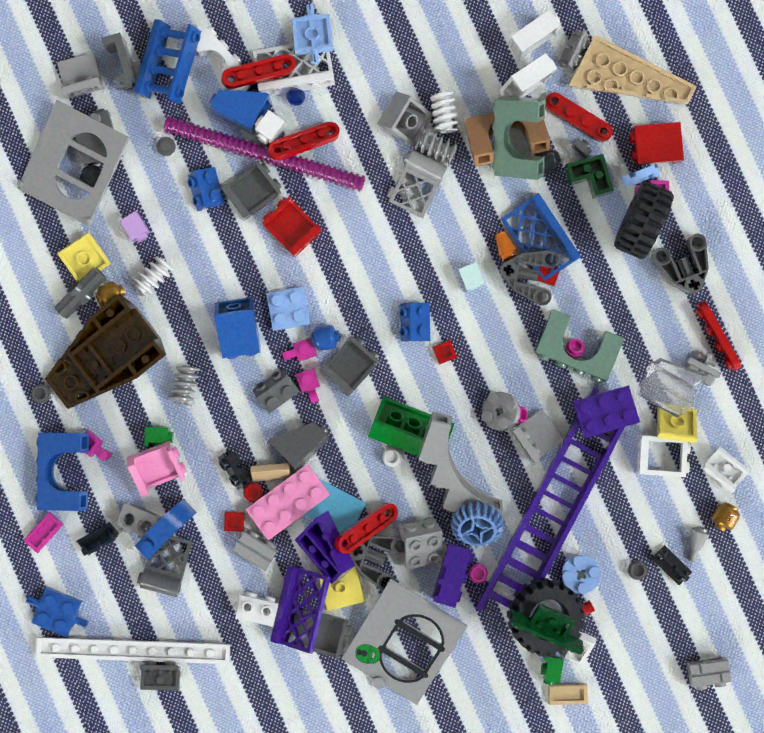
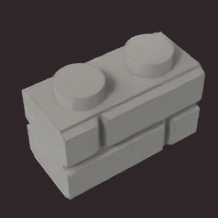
(255, 550)
(709, 672)

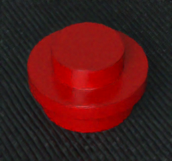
(253, 492)

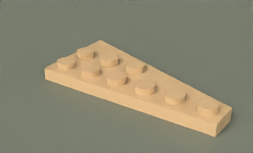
(623, 73)

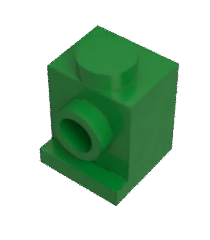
(158, 436)
(552, 669)

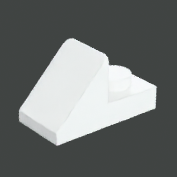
(588, 644)

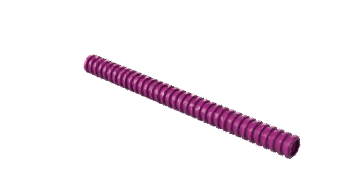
(260, 152)

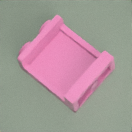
(155, 467)

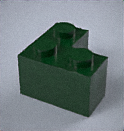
(592, 170)

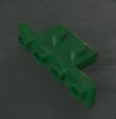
(550, 626)

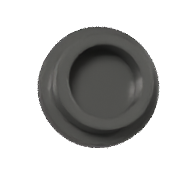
(166, 146)
(41, 393)
(637, 570)

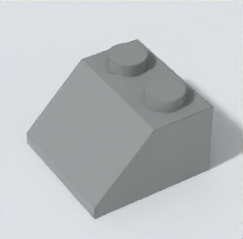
(405, 118)

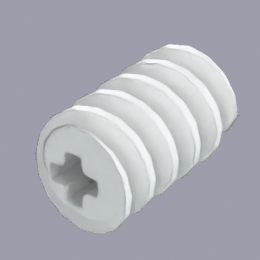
(443, 112)
(152, 276)

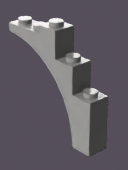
(445, 474)

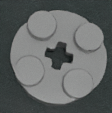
(490, 414)

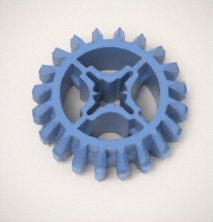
(477, 524)

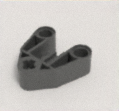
(699, 260)
(528, 290)
(372, 572)

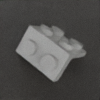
(422, 543)

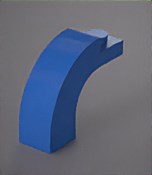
(165, 528)

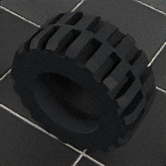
(644, 220)
(536, 593)

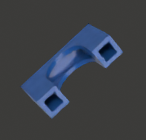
(49, 493)

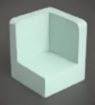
(471, 277)

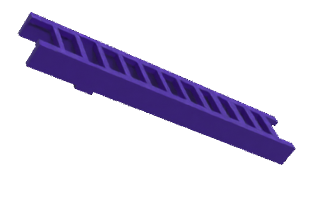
(566, 525)

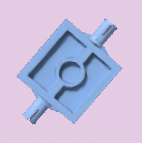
(312, 34)

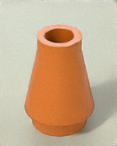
(505, 247)

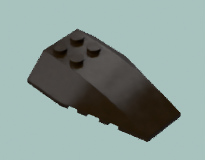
(106, 353)

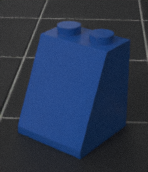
(240, 107)
(237, 328)

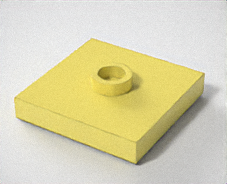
(83, 256)
(678, 429)
(344, 591)

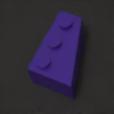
(318, 544)

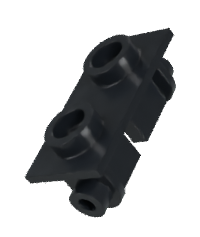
(237, 476)
(102, 535)
(672, 565)

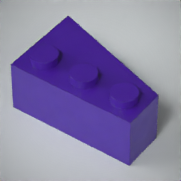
(452, 575)

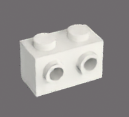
(269, 128)
(257, 609)

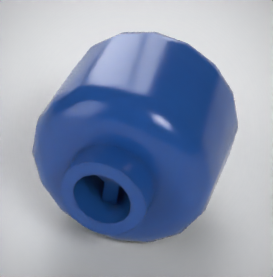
(325, 337)

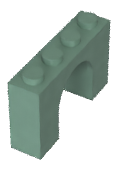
(506, 159)
(551, 347)

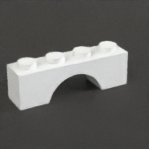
(211, 45)

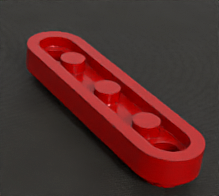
(258, 71)
(578, 117)
(303, 141)
(713, 329)
(366, 528)

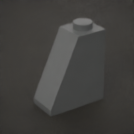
(300, 444)

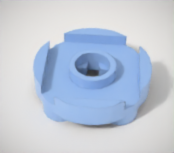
(640, 175)
(569, 574)

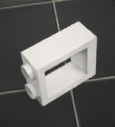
(534, 34)
(529, 77)
(642, 459)

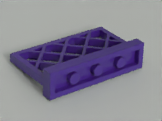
(289, 606)

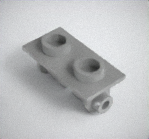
(579, 41)

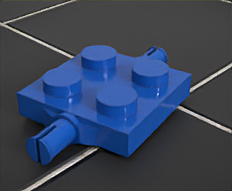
(56, 612)

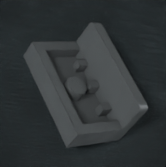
(275, 390)
(160, 677)

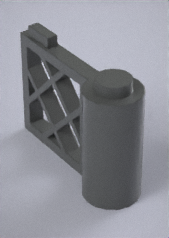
(161, 580)

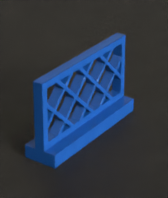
(551, 224)

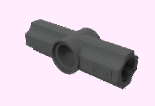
(80, 292)

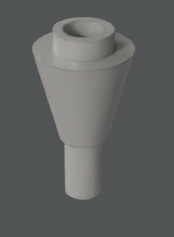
(698, 538)

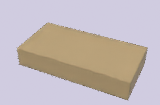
(270, 472)
(568, 694)

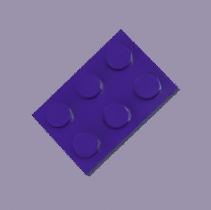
(606, 411)

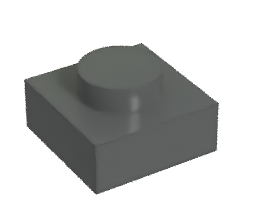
(582, 148)

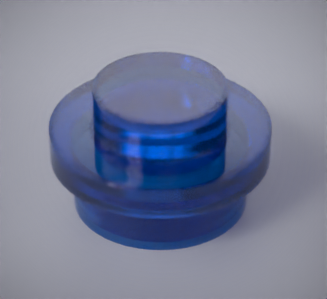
(295, 96)

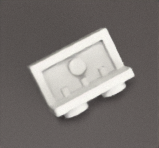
(725, 469)

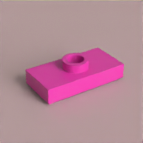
(43, 532)

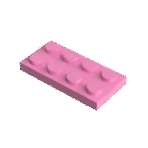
(288, 502)

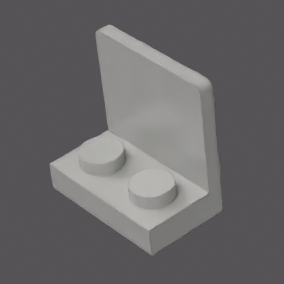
(80, 75)
(537, 435)

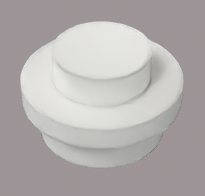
(391, 457)

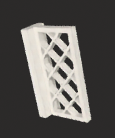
(303, 82)

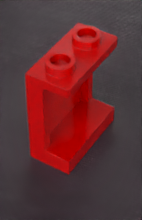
(657, 143)
(291, 226)

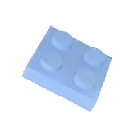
(288, 308)

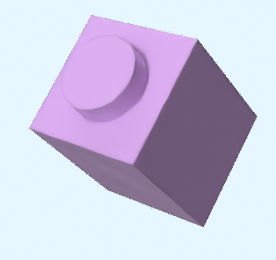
(135, 227)

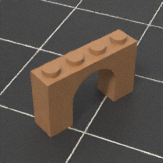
(480, 130)

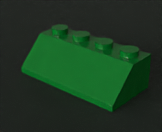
(400, 426)

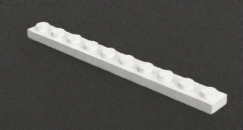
(133, 650)

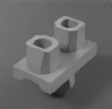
(711, 373)

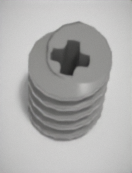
(436, 147)
(184, 384)

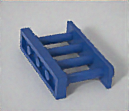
(153, 55)

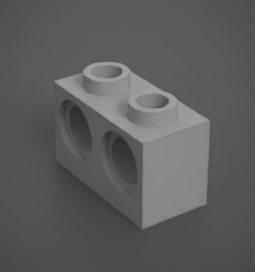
(140, 516)

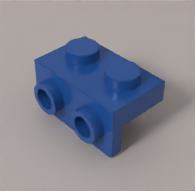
(205, 188)
(414, 321)

